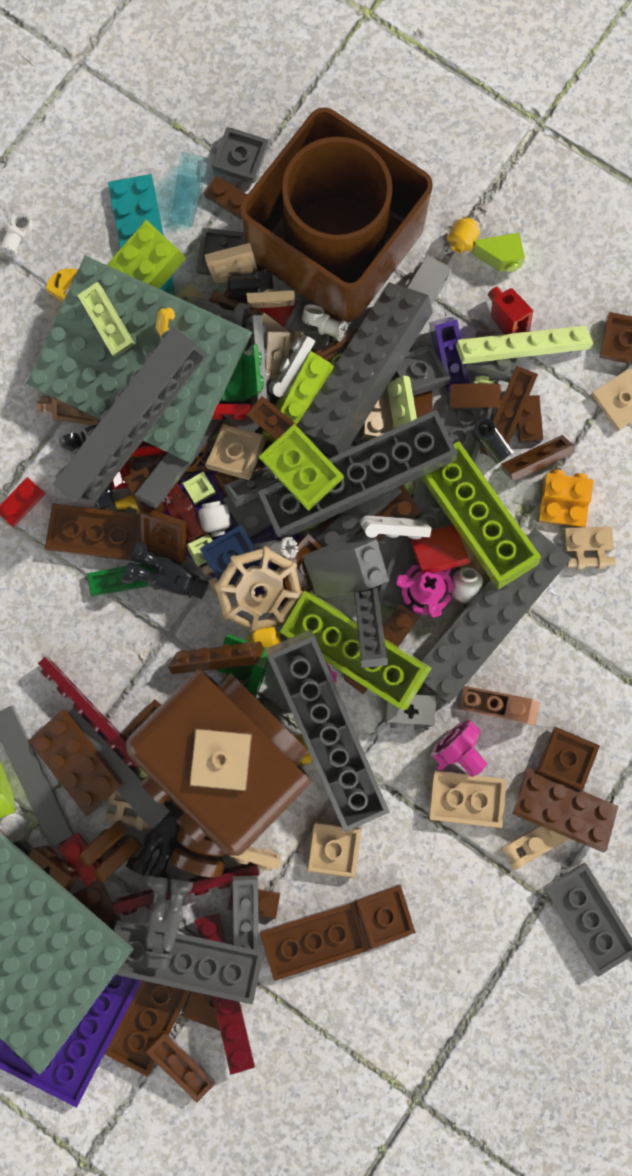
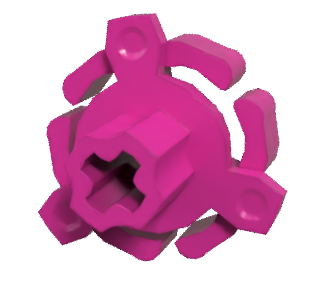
(426, 596)
(459, 747)

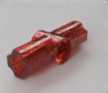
(182, 508)

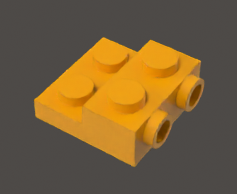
(565, 499)

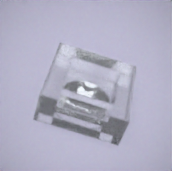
(526, 493)

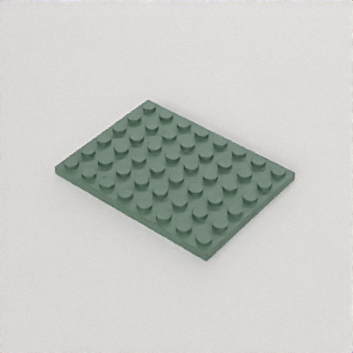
(85, 374)
(51, 959)

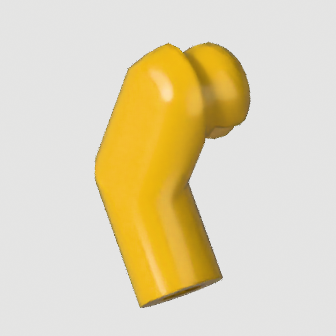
(163, 319)
(125, 503)

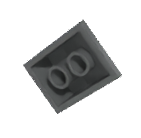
(346, 566)

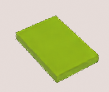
(301, 467)

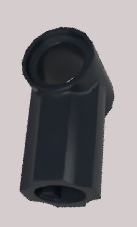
(257, 282)
(492, 443)

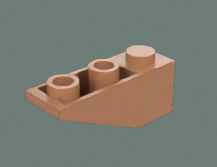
(500, 705)

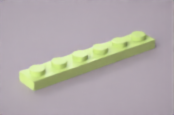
(523, 344)

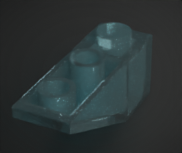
(188, 188)

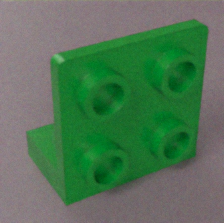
(246, 379)
(251, 674)

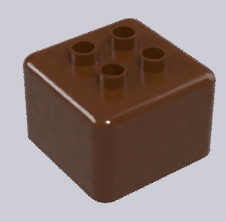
(336, 214)
(166, 749)

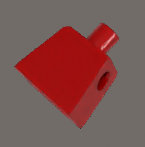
(510, 311)

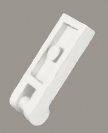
(291, 366)
(394, 527)

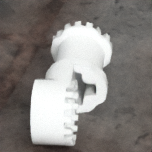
(14, 234)
(316, 317)
(285, 548)

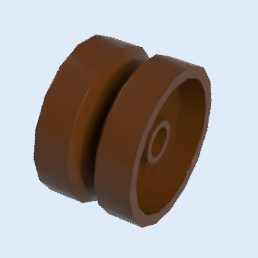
(107, 847)
(198, 858)

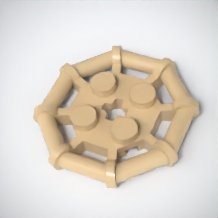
(255, 577)

